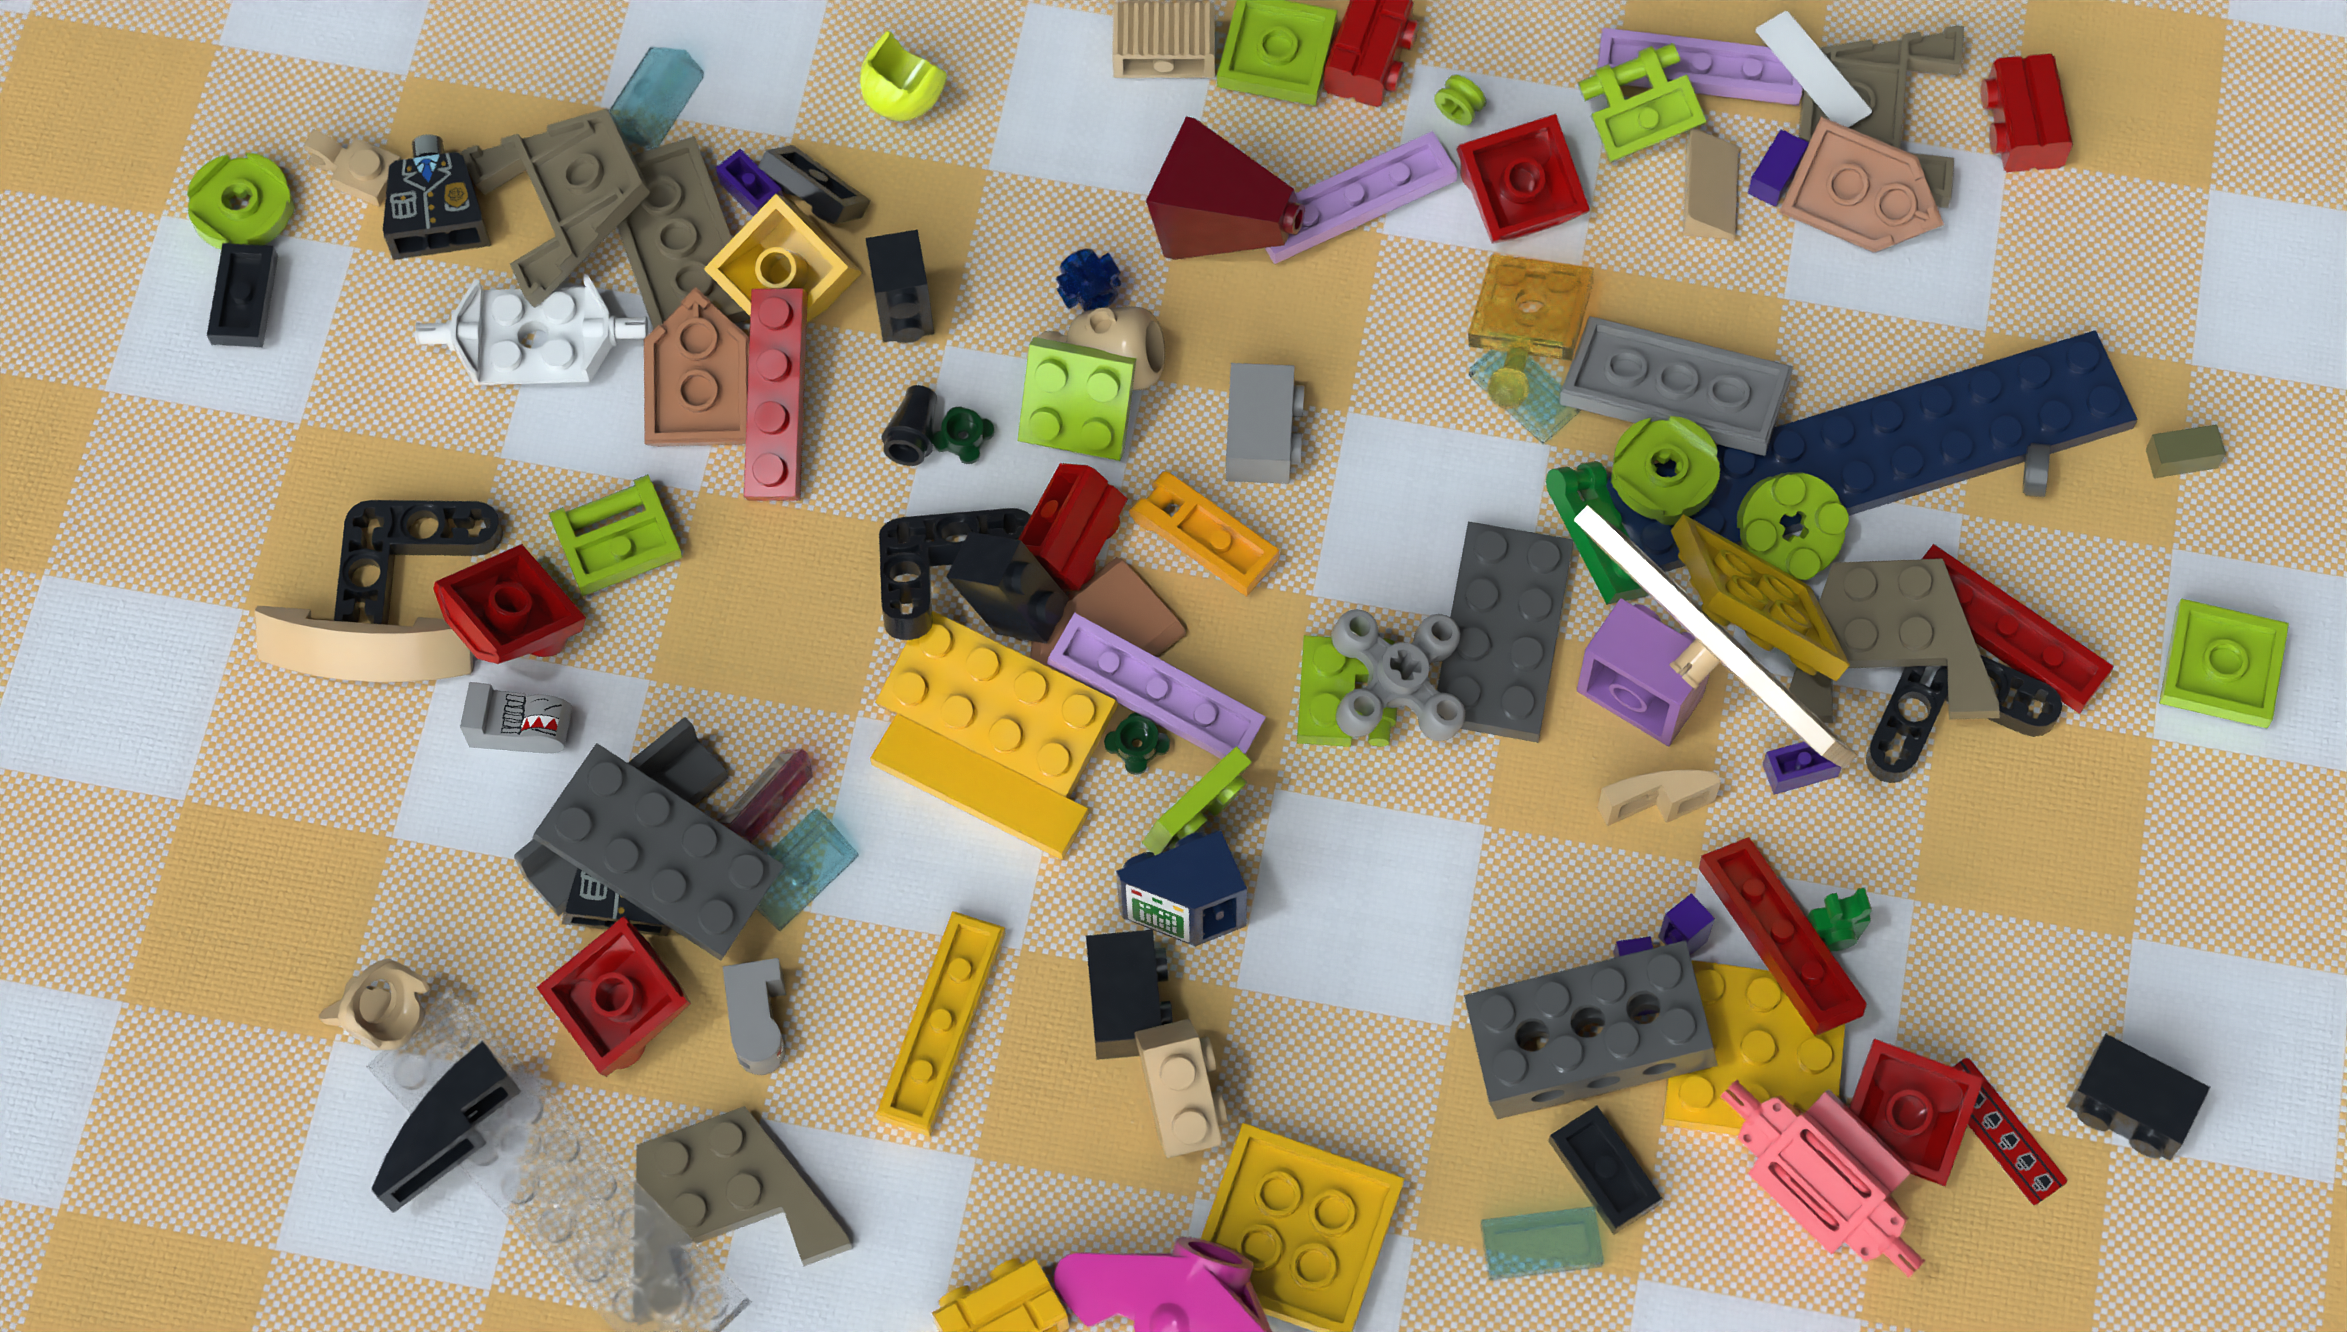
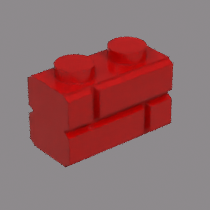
(1368, 50)
(2027, 113)
(1073, 523)

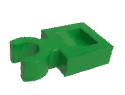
(1842, 919)

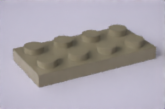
(676, 232)

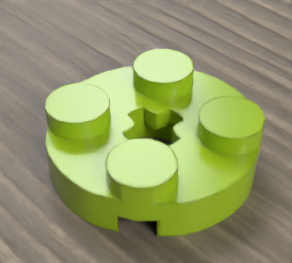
(221, 180)
(1660, 496)
(1822, 523)

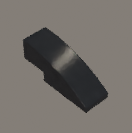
(443, 1127)

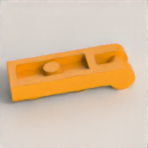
(1206, 533)

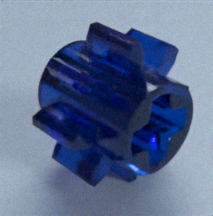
(1088, 280)

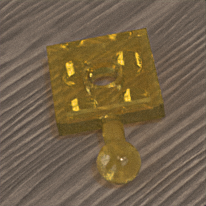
(1544, 333)

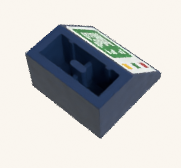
(1185, 891)

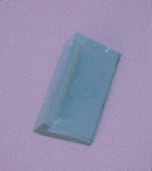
(656, 95)
(812, 858)

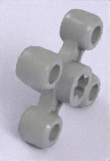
(1398, 675)

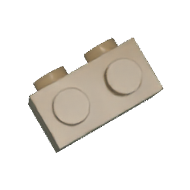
(1179, 1088)

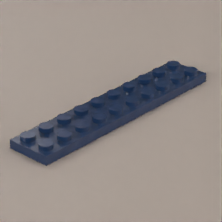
(1917, 437)

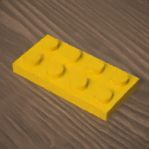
(998, 703)

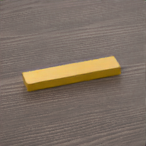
(979, 786)
(940, 1024)

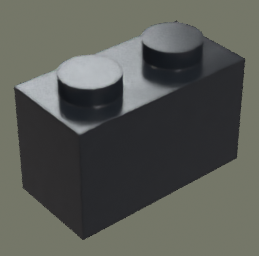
(900, 286)
(1008, 587)
(1125, 990)
(2137, 1098)

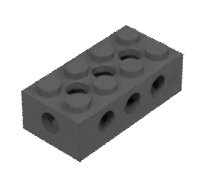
(1567, 1001)

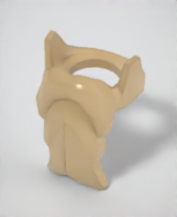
(377, 1016)

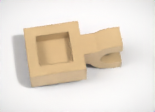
(356, 171)

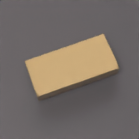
(1710, 187)

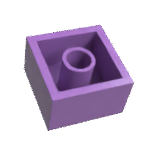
(1631, 672)

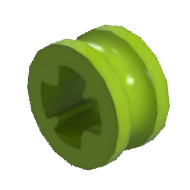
(1460, 99)

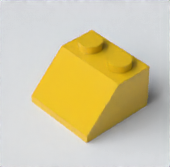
(783, 252)

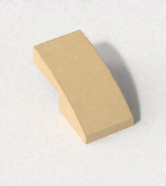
(1672, 791)

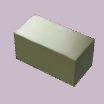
(2185, 451)

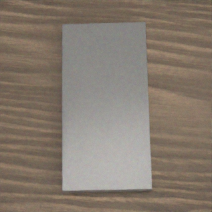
(1656, 375)

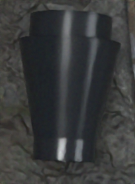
(911, 429)

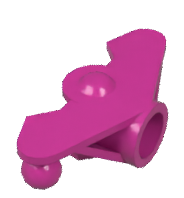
(1180, 1291)

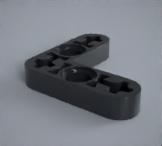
(395, 539)
(907, 551)
(2012, 718)

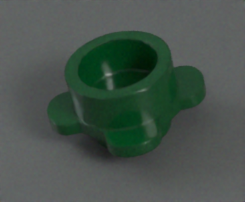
(963, 420)
(1134, 728)

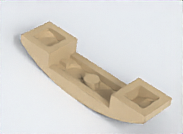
(360, 649)

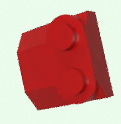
(1522, 179)
(508, 608)
(615, 997)
(1916, 1107)

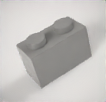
(1261, 423)

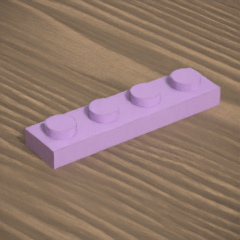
(1711, 65)
(1368, 192)
(1154, 688)

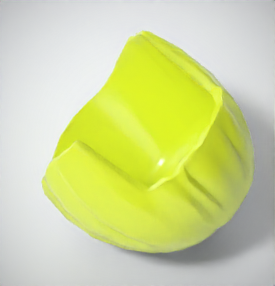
(899, 82)

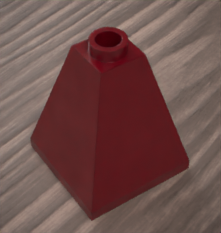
(1218, 199)

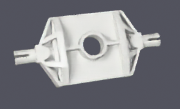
(492, 323)

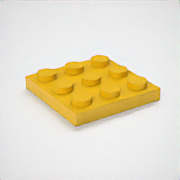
(1759, 599)
(1756, 1041)
(1305, 1225)

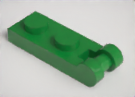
(1591, 481)

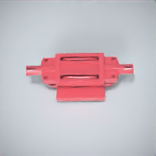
(1828, 1173)

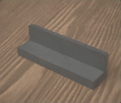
(672, 760)

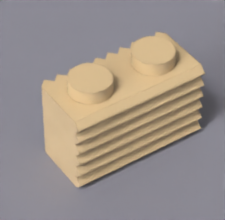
(1164, 39)

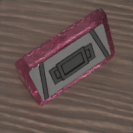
(768, 794)

